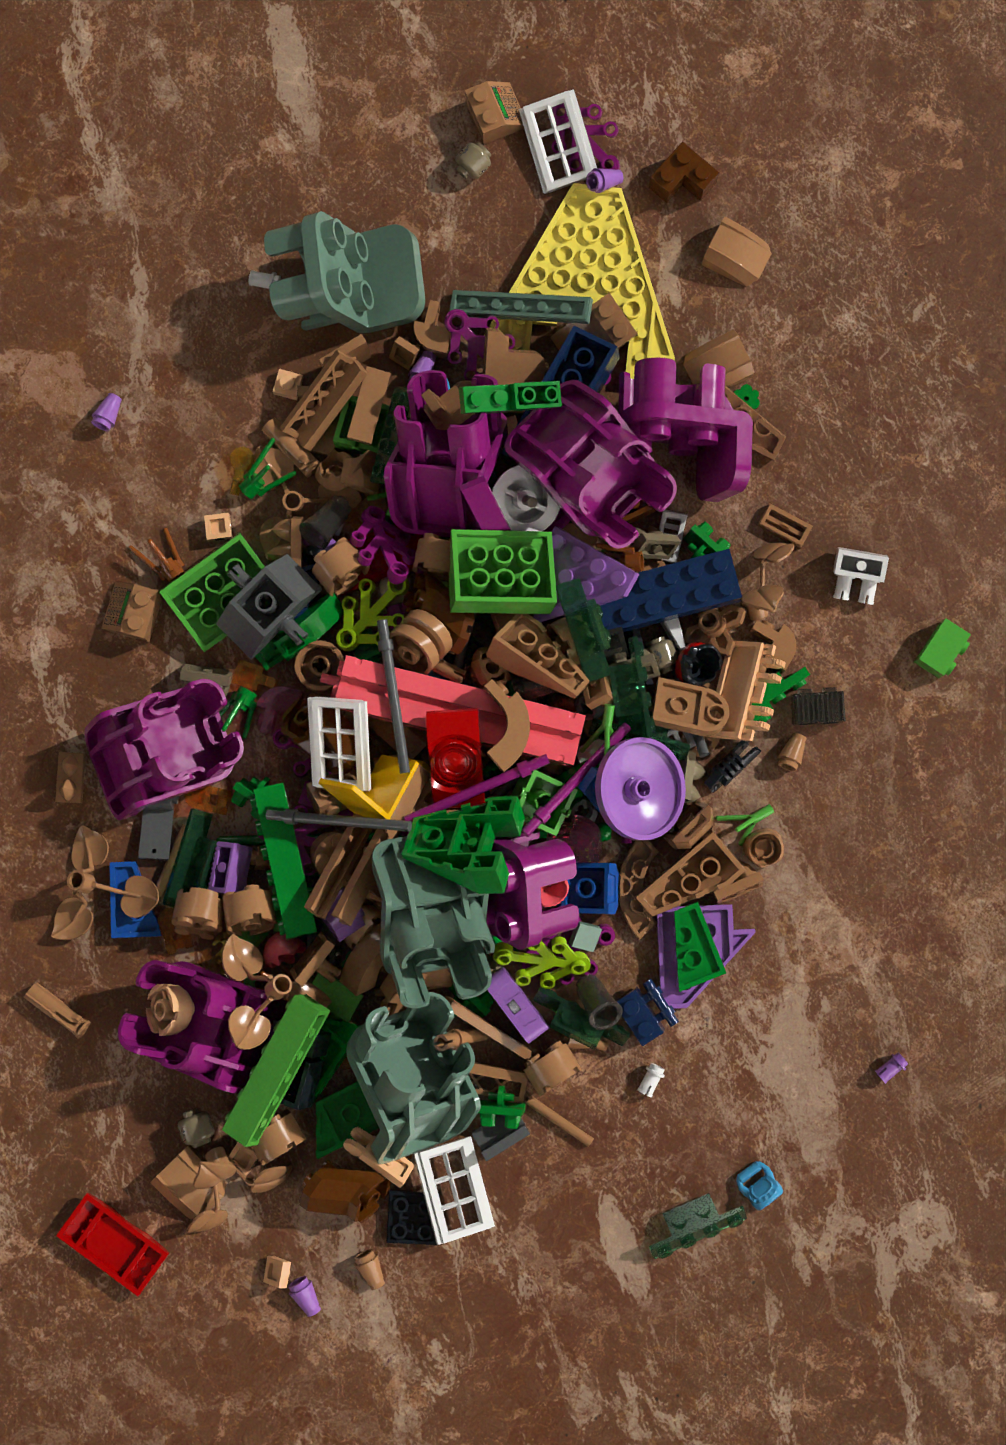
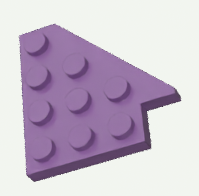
(599, 574)
(727, 941)

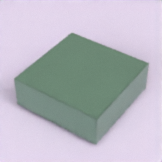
(585, 936)

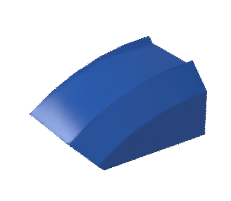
(594, 888)

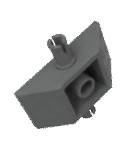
(282, 585)

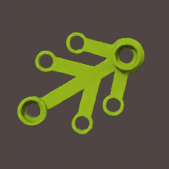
(368, 615)
(573, 963)

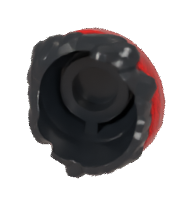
(698, 663)

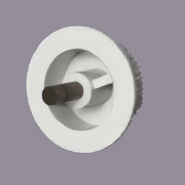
(524, 501)

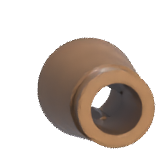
(792, 753)
(369, 1267)

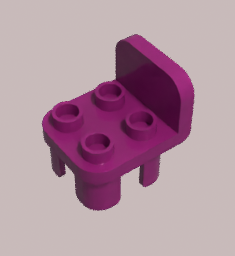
(692, 422)
(433, 463)
(591, 463)
(162, 747)
(517, 913)
(206, 1045)

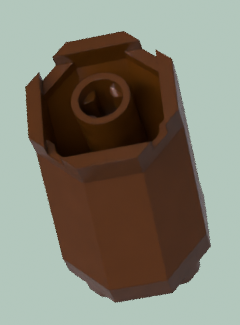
(433, 597)
(297, 731)
(343, 1192)

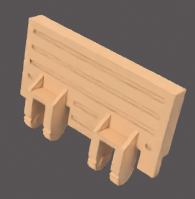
(744, 683)

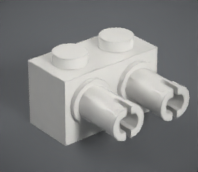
(864, 565)

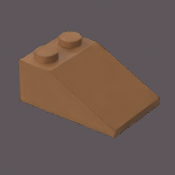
(606, 322)

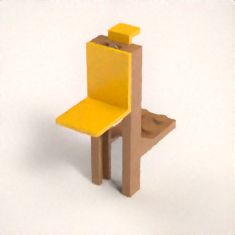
(390, 798)

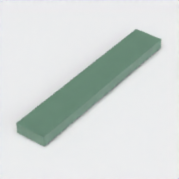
(523, 306)

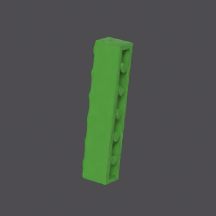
(275, 1069)

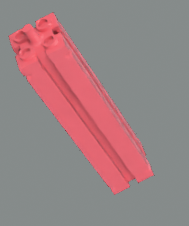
(551, 729)

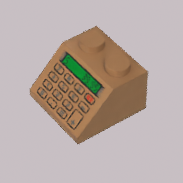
(494, 110)
(132, 611)

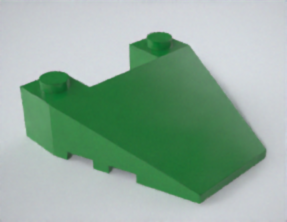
(461, 843)

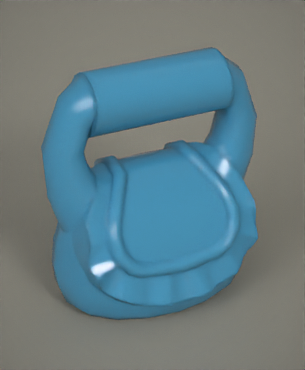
(764, 1190)

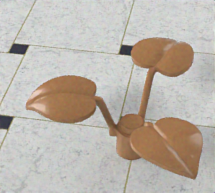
(292, 500)
(767, 596)
(91, 850)
(245, 1025)
(220, 1168)

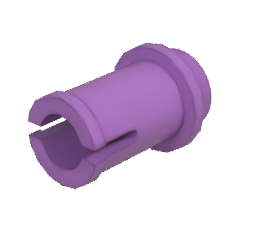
(891, 1067)

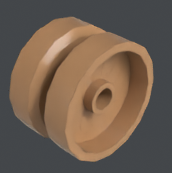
(420, 641)

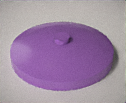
(640, 788)

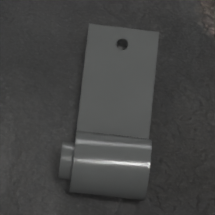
(157, 830)

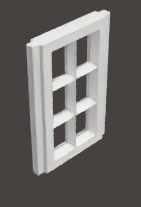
(537, 148)
(360, 732)
(431, 1194)

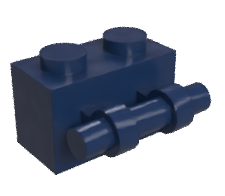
(640, 1015)

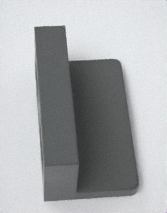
(498, 1137)

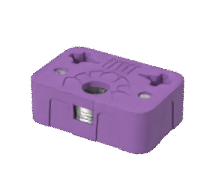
(517, 1005)

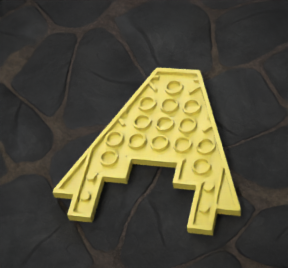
(588, 254)

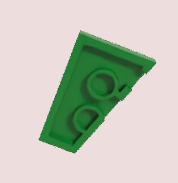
(695, 948)

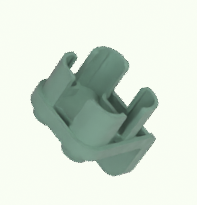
(349, 276)
(429, 927)
(410, 1085)

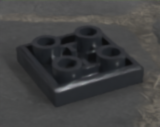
(409, 1218)

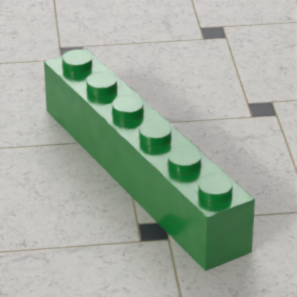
(284, 862)

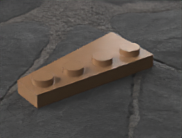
(765, 437)

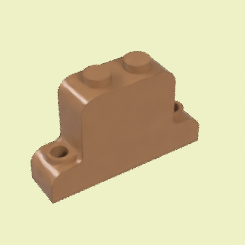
(508, 364)

